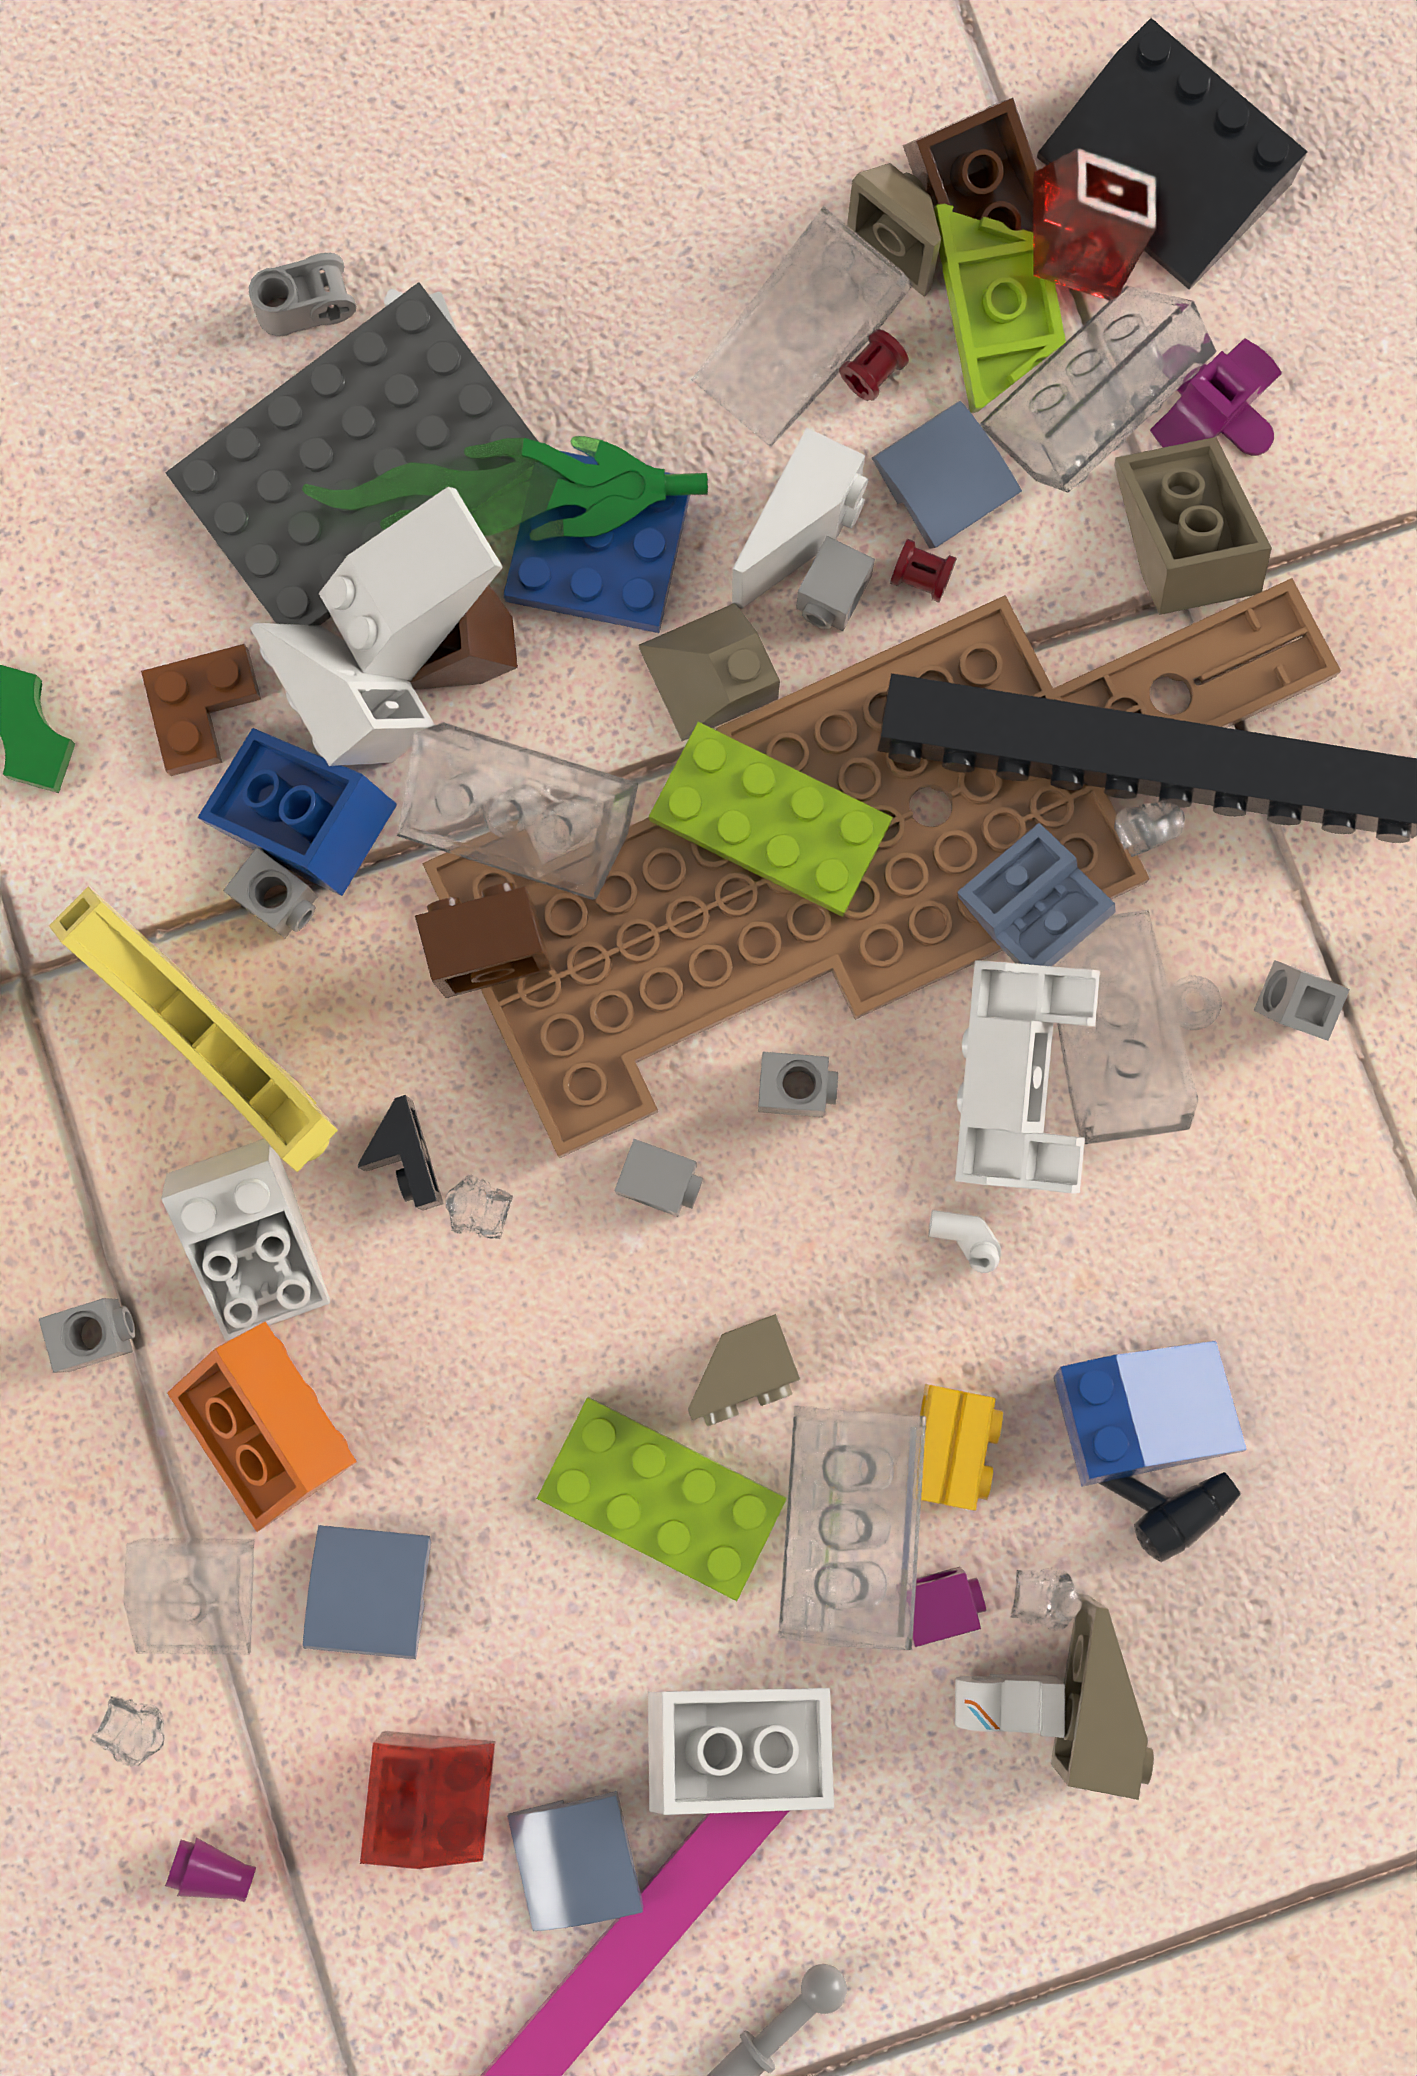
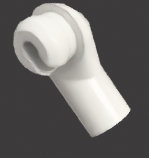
(971, 1235)

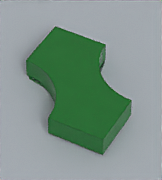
(31, 747)

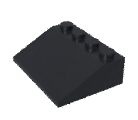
(1203, 142)

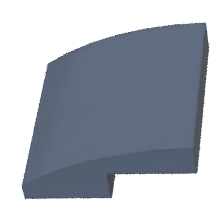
(946, 474)
(1036, 900)
(366, 1592)
(575, 1862)

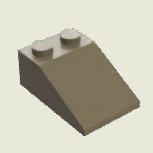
(1192, 526)
(1103, 1725)

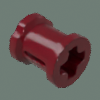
(874, 365)
(923, 570)

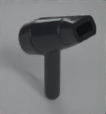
(1178, 1520)

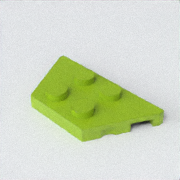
(997, 307)

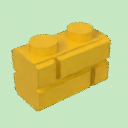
(956, 1446)

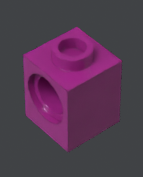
(946, 1606)

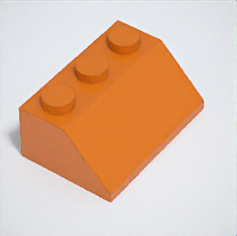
(261, 1425)

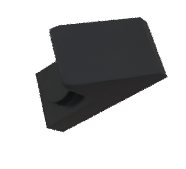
(402, 1140)

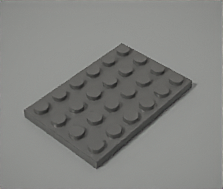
(370, 403)

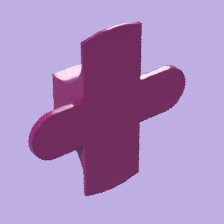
(1220, 402)

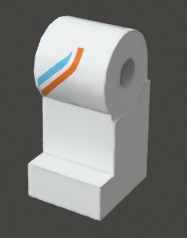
(1011, 1704)

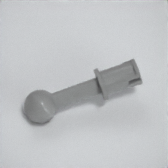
(821, 1992)

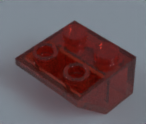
(1090, 222)
(427, 1800)

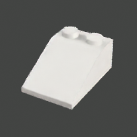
(811, 501)
(410, 586)
(740, 1751)

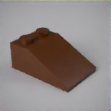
(979, 166)

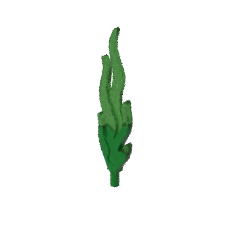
(531, 485)

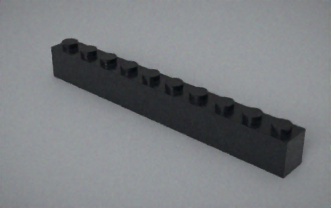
(1150, 757)

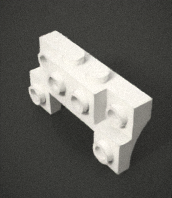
(1009, 1075)

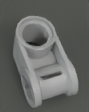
(305, 294)

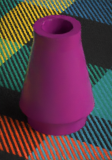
(209, 1873)

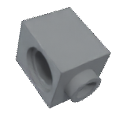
(834, 585)
(256, 878)
(1301, 1000)
(775, 1099)
(658, 1178)
(64, 1338)

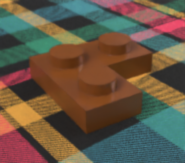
(186, 694)

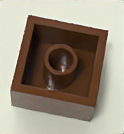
(482, 940)

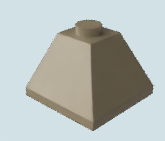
(897, 220)
(711, 670)

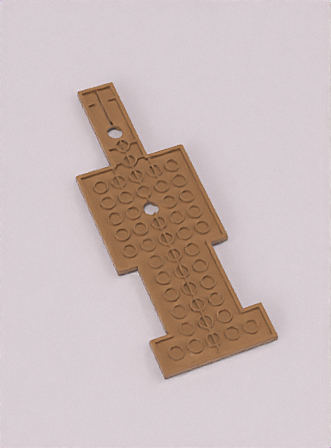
(700, 939)

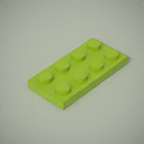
(770, 819)
(662, 1498)

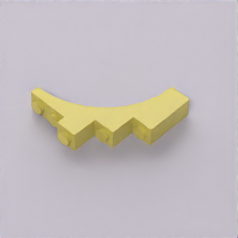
(196, 1028)

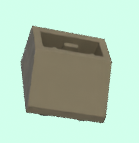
(744, 1366)

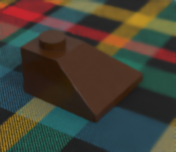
(475, 649)

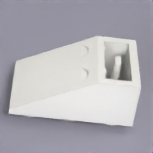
(347, 711)
(245, 1238)

